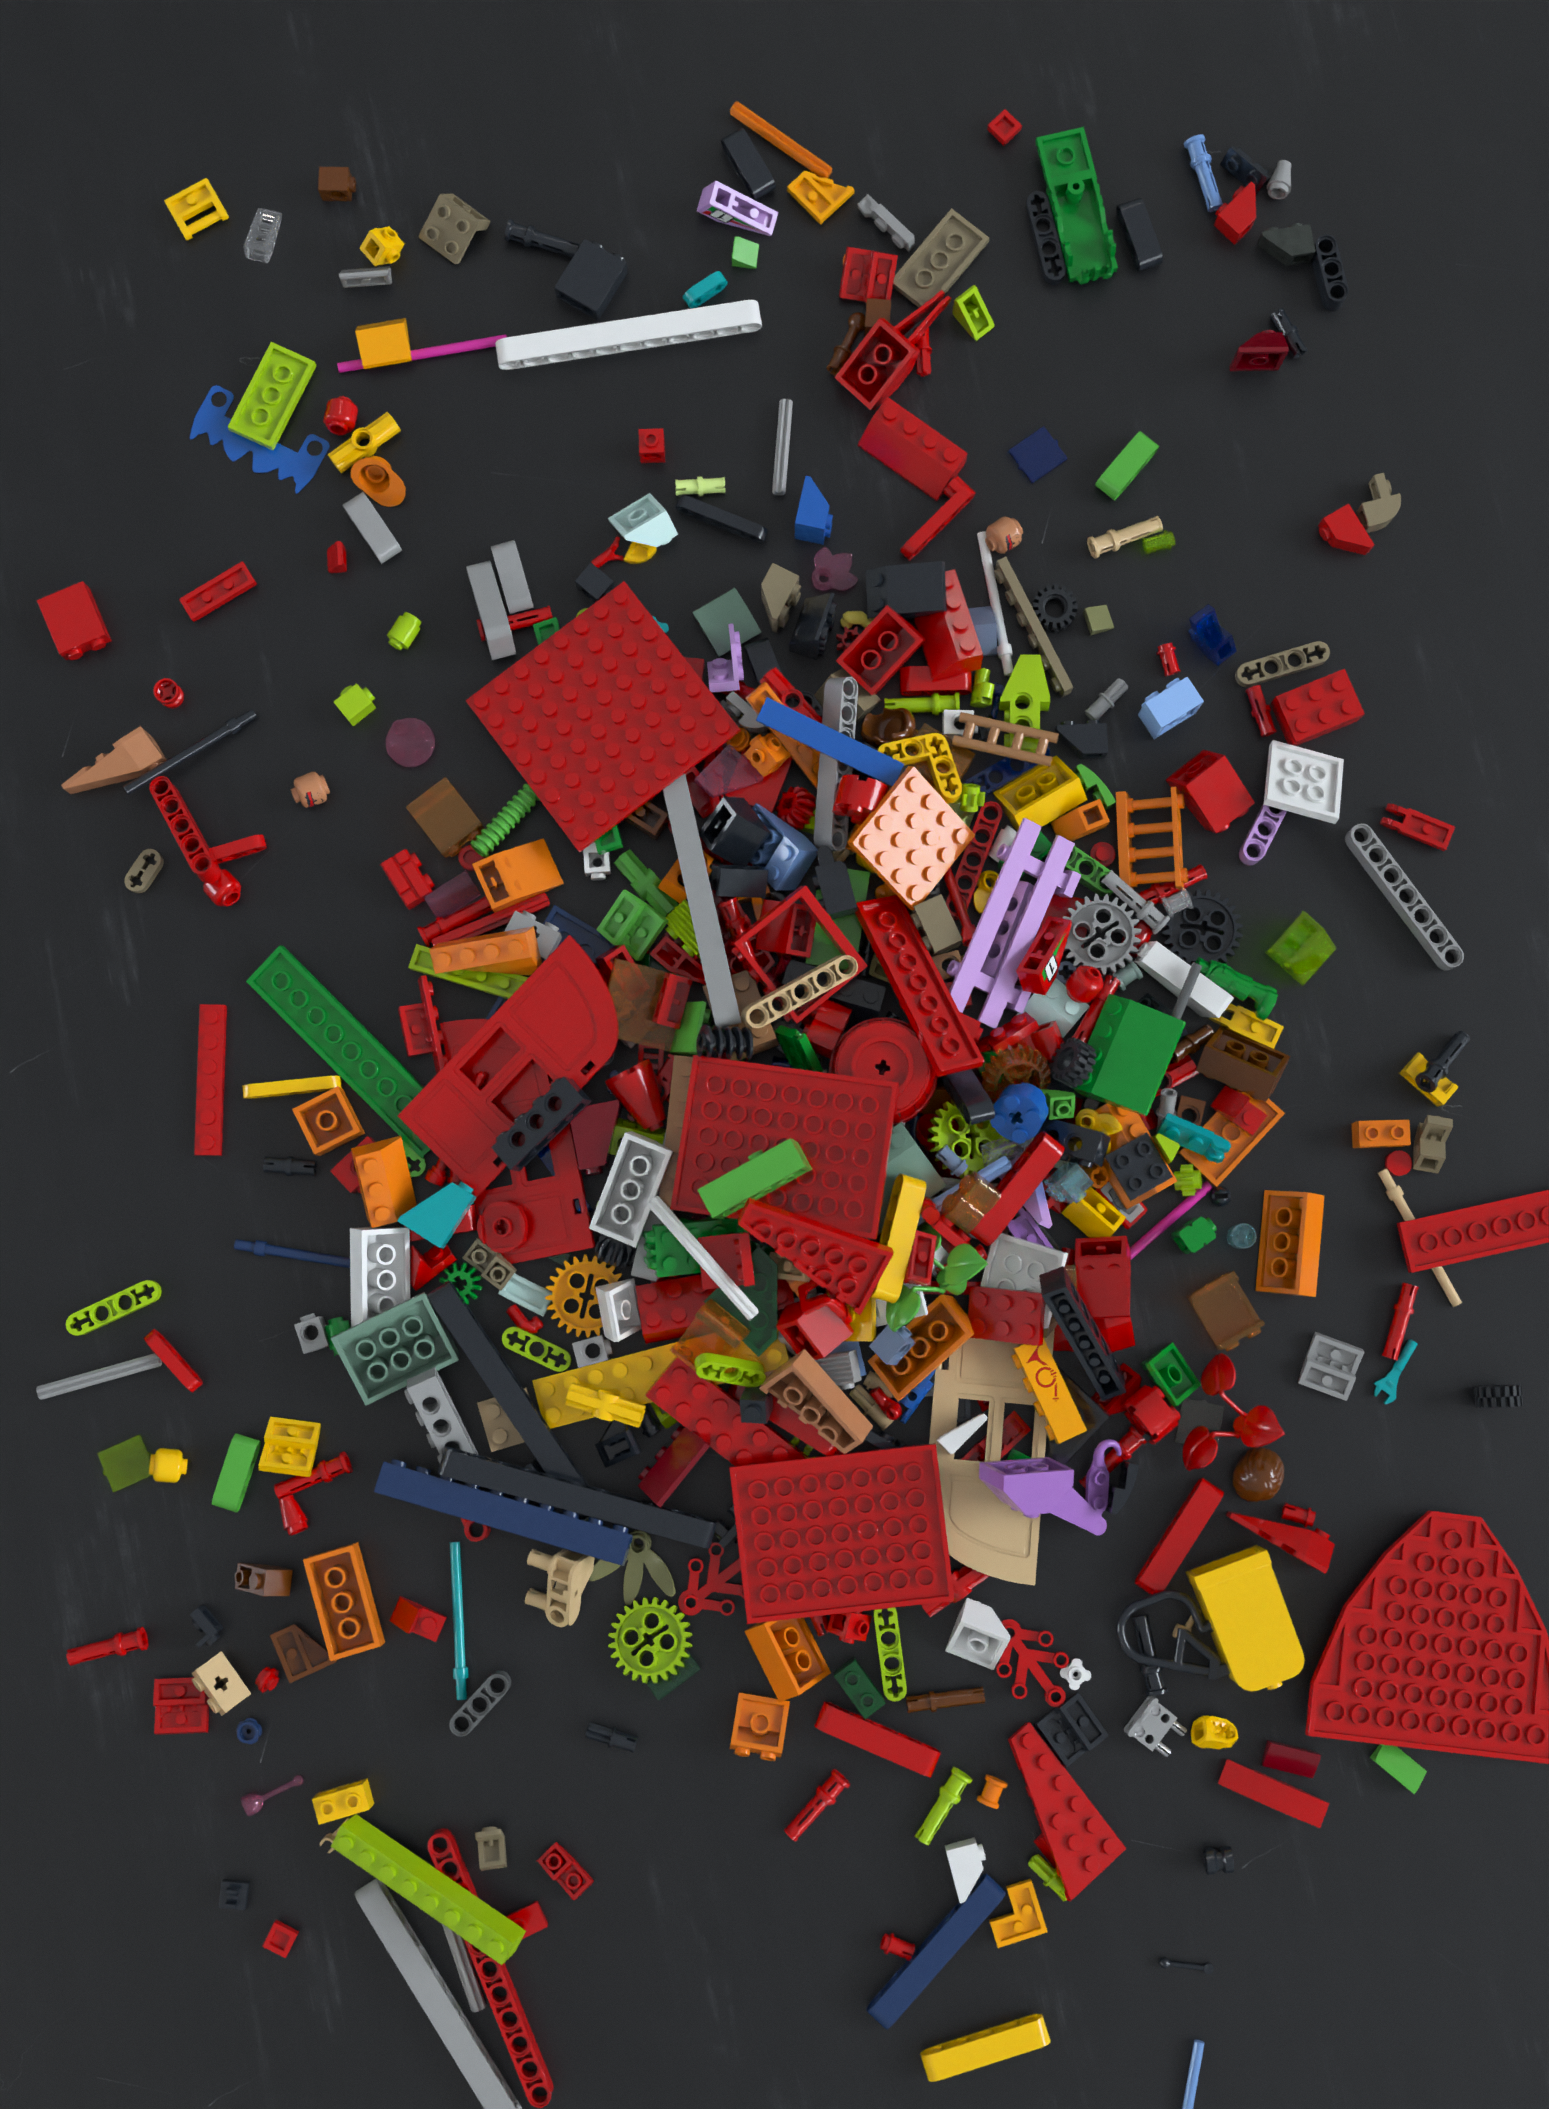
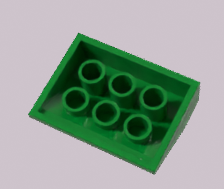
(1131, 1054)

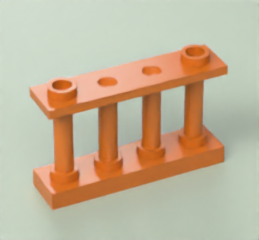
(1128, 830)

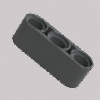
(469, 1709)

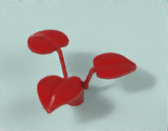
(1255, 1428)

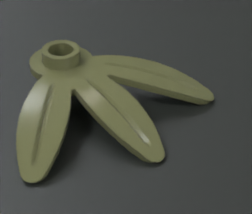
(634, 1571)

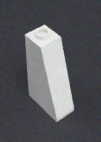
(1171, 971)

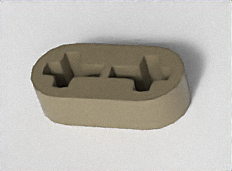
(139, 867)

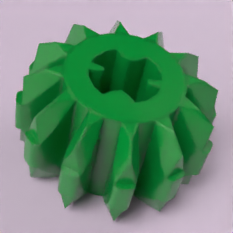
(464, 1275)

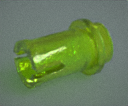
(1159, 542)

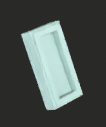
(526, 1294)

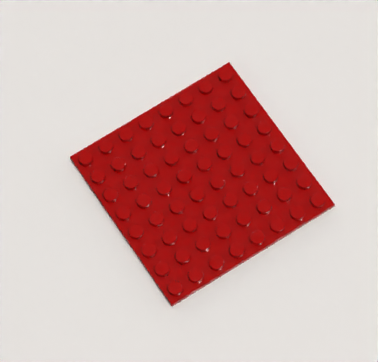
(602, 716)

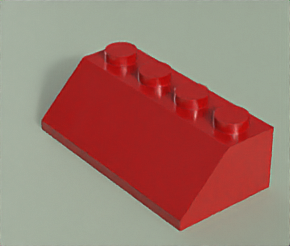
(912, 449)
(950, 635)

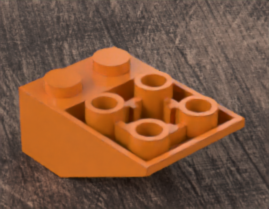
(517, 874)

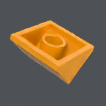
(384, 343)

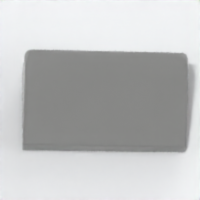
(366, 277)

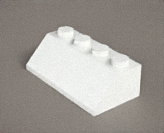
(630, 1187)
(378, 1270)

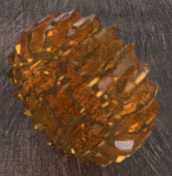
(1015, 1065)

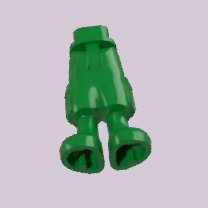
(1240, 986)

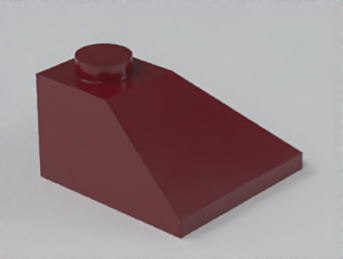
(1261, 352)

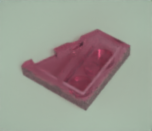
(727, 774)

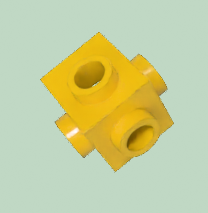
(382, 246)

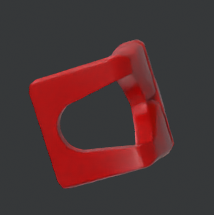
(840, 1308)

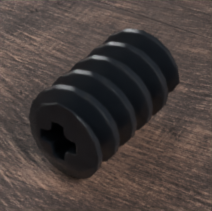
(724, 1040)

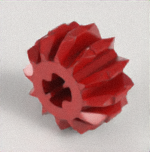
(796, 807)

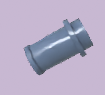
(951, 1160)

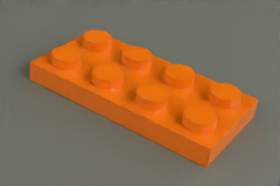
(1240, 1141)

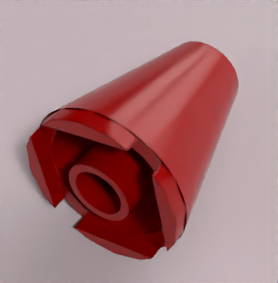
(639, 1094)

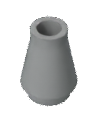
(1280, 181)

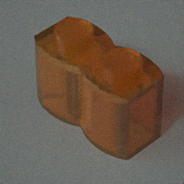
(970, 1201)

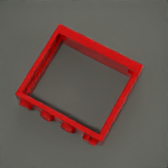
(825, 923)

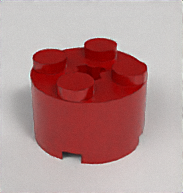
(858, 797)
(1150, 1413)

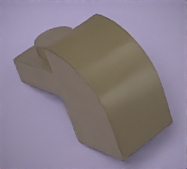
(1382, 509)
(1429, 1143)

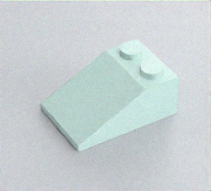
(1055, 1007)

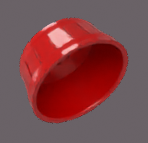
(899, 1046)

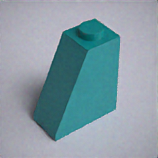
(440, 1213)

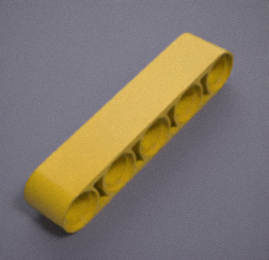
(899, 1234)
(985, 2047)

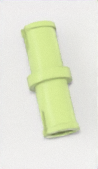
(700, 486)

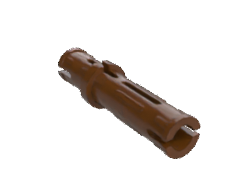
(934, 1701)

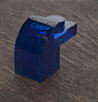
(1210, 637)

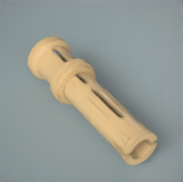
(1115, 539)

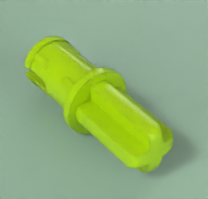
(1048, 1875)

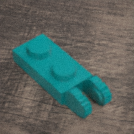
(1194, 1138)

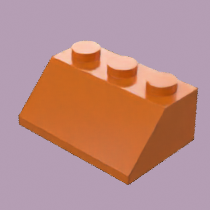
(384, 1180)
(788, 1656)

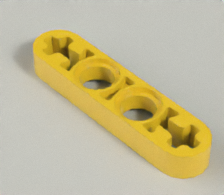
(290, 1087)

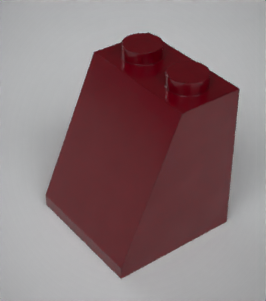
(594, 1134)

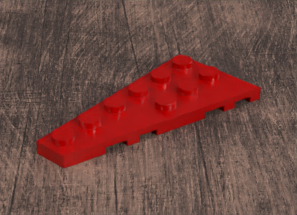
(1069, 1822)

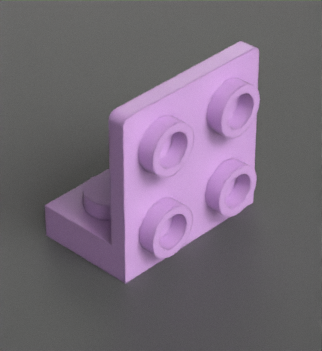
(726, 674)

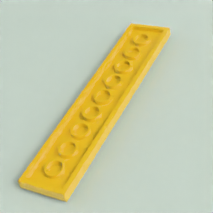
(628, 1377)

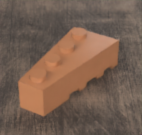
(818, 1401)

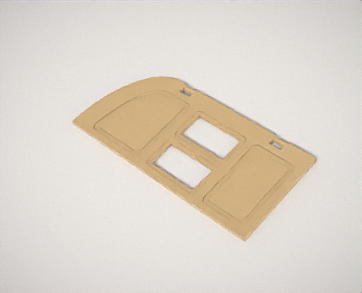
(979, 1525)

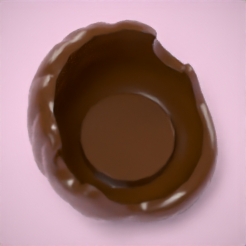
(887, 726)
(1258, 1475)

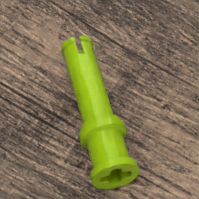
(934, 704)
(948, 1796)

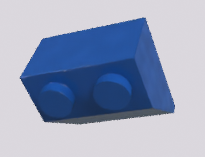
(813, 516)

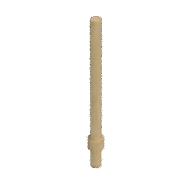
(1395, 1193)

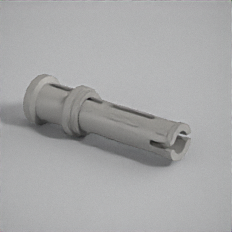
(1147, 908)

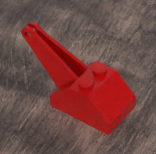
(887, 355)

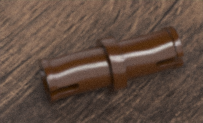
(1192, 1043)

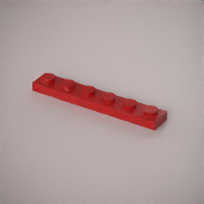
(210, 1080)

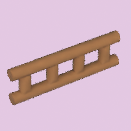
(995, 727)

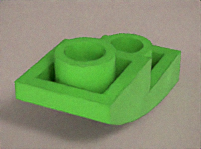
(1091, 781)
(1059, 1103)

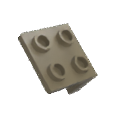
(452, 226)

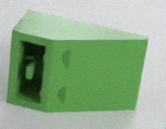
(693, 1018)

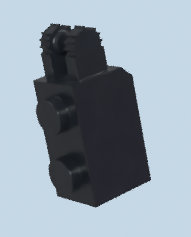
(834, 884)

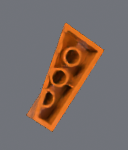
(497, 953)

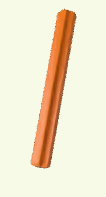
(780, 140)

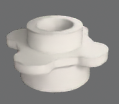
(1075, 1666)

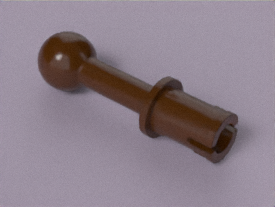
(842, 352)

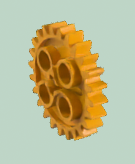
(563, 1290)

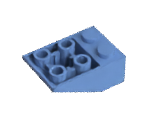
(784, 852)

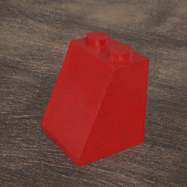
(1212, 790)

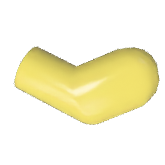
(854, 618)

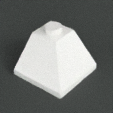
(978, 1635)

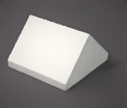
(619, 1309)

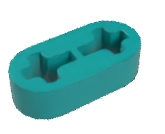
(705, 289)

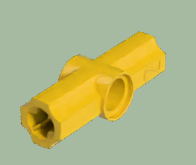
(377, 432)
(605, 1405)

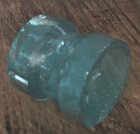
(1241, 1236)

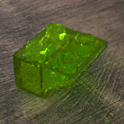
(1302, 948)

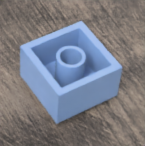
(1170, 707)

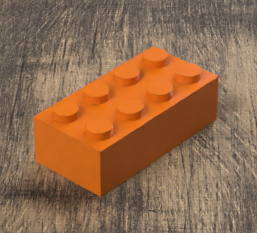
(344, 1601)

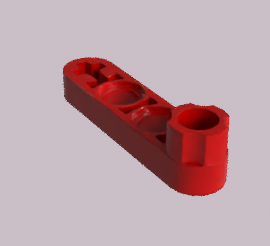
(959, 496)

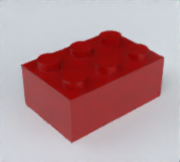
(1317, 708)

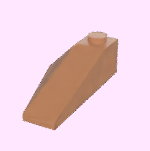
(131, 758)

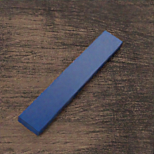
(829, 742)

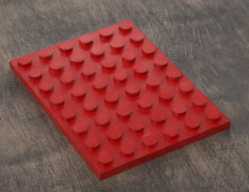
(752, 1107)
(841, 1533)

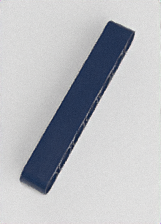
(935, 1952)

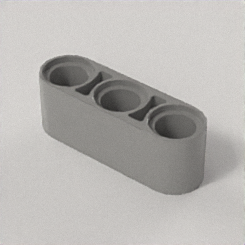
(372, 527)
(512, 577)

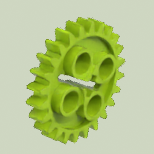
(947, 1135)
(636, 1621)

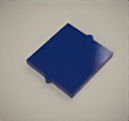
(1038, 454)

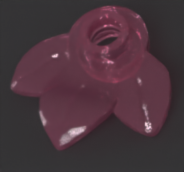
(835, 568)

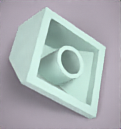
(644, 522)

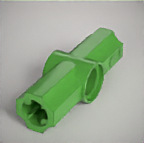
(645, 883)

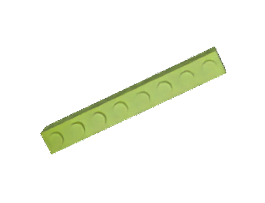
(428, 1889)

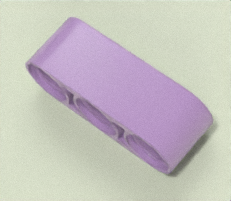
(1258, 841)

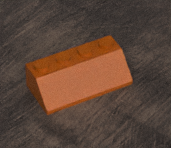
(1131, 1129)
(1290, 1243)
(936, 1338)

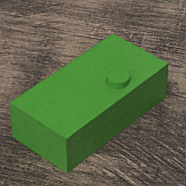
(849, 925)
(755, 1178)

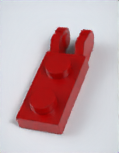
(1419, 827)
(942, 1224)

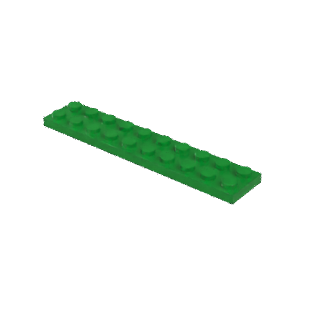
(339, 1040)

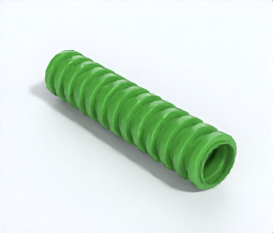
(505, 821)

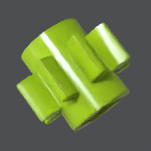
(970, 798)
(1188, 1180)

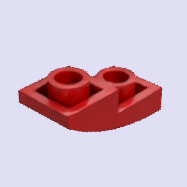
(565, 1870)

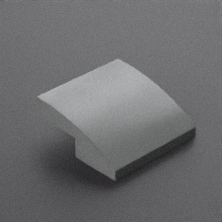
(1330, 1366)

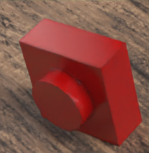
(1004, 127)
(280, 1939)

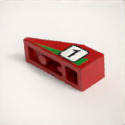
(1044, 956)

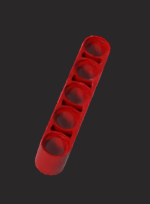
(189, 838)
(976, 849)
(1019, 1185)
(789, 1421)
(1179, 1537)
(877, 1739)

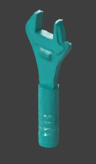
(1389, 1382)

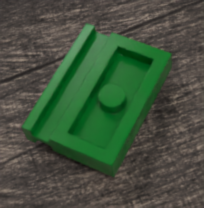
(797, 1049)

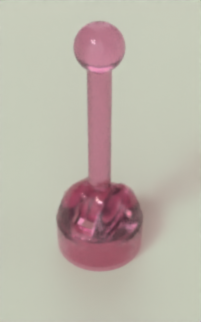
(253, 1802)

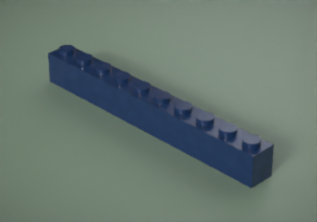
(504, 1513)

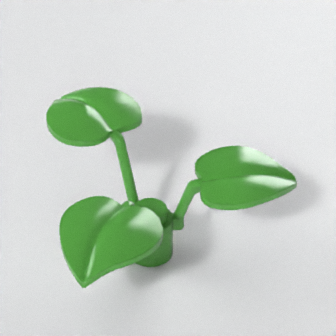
(962, 1265)

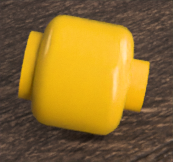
(167, 1465)

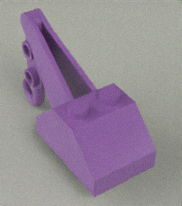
(1046, 1485)

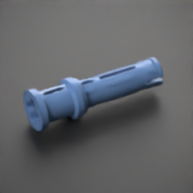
(1201, 162)

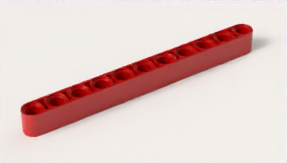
(500, 1977)

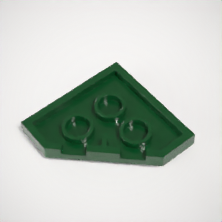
(764, 1298)

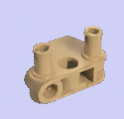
(571, 1573)

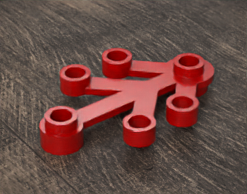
(714, 1583)
(1028, 1659)

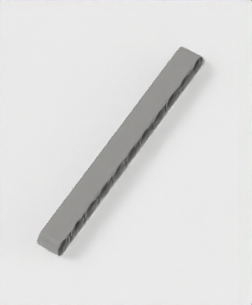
(701, 904)
(435, 1997)

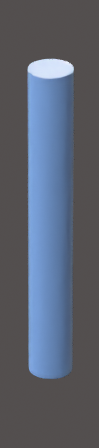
(1193, 2074)

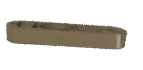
(1282, 664)

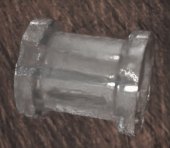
(1177, 902)

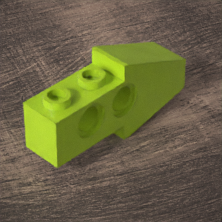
(1025, 686)

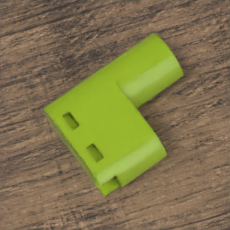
(982, 690)

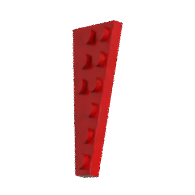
(827, 1255)

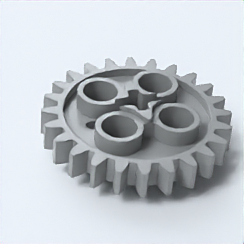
(1113, 953)

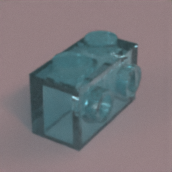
(1068, 1183)

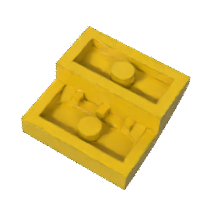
(289, 1446)

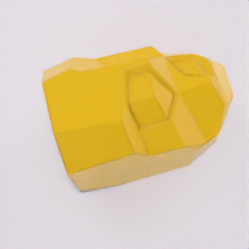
(1213, 1732)

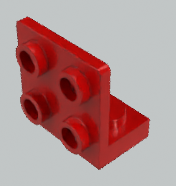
(732, 1255)

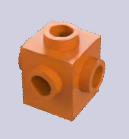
(766, 753)

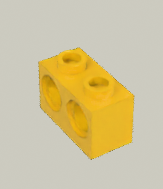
(343, 1801)

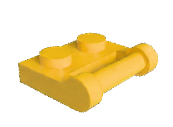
(192, 202)

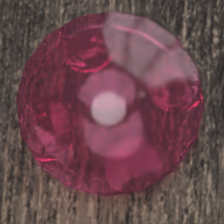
(410, 742)

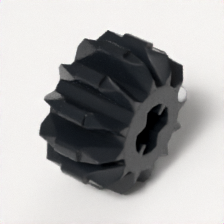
(614, 1251)

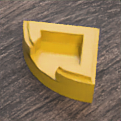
(639, 553)

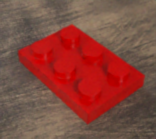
(1006, 1315)

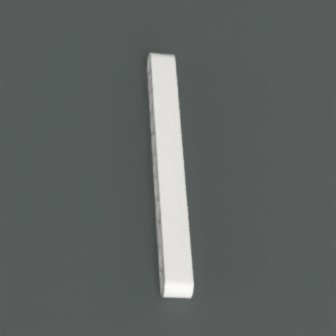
(628, 334)

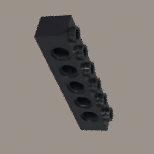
(1082, 1333)

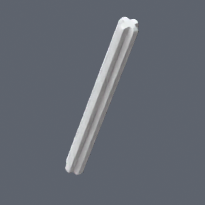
(703, 1257)

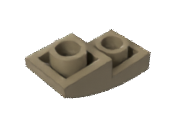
(490, 1263)

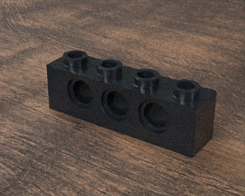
(573, 1102)
(1093, 1142)

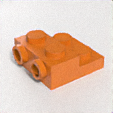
(759, 1726)

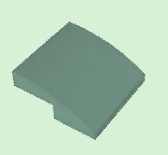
(720, 612)

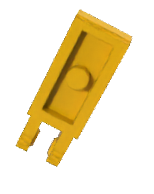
(1248, 1025)

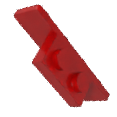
(420, 1026)

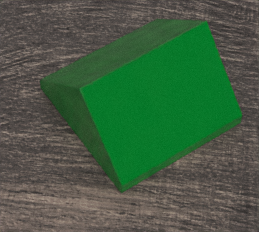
(1171, 1374)

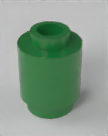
(335, 1327)

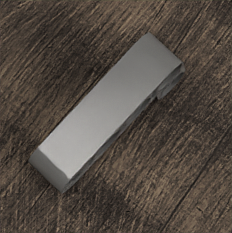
(491, 610)

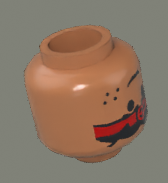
(1003, 535)
(310, 789)

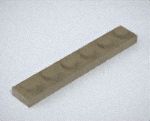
(1027, 617)

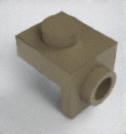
(491, 1848)

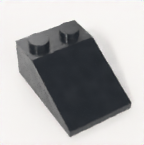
(907, 588)

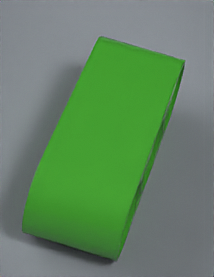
(1127, 465)
(1098, 871)
(236, 1472)

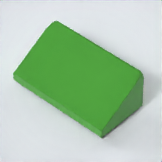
(1399, 1766)

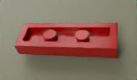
(218, 591)

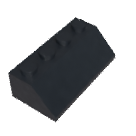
(858, 995)

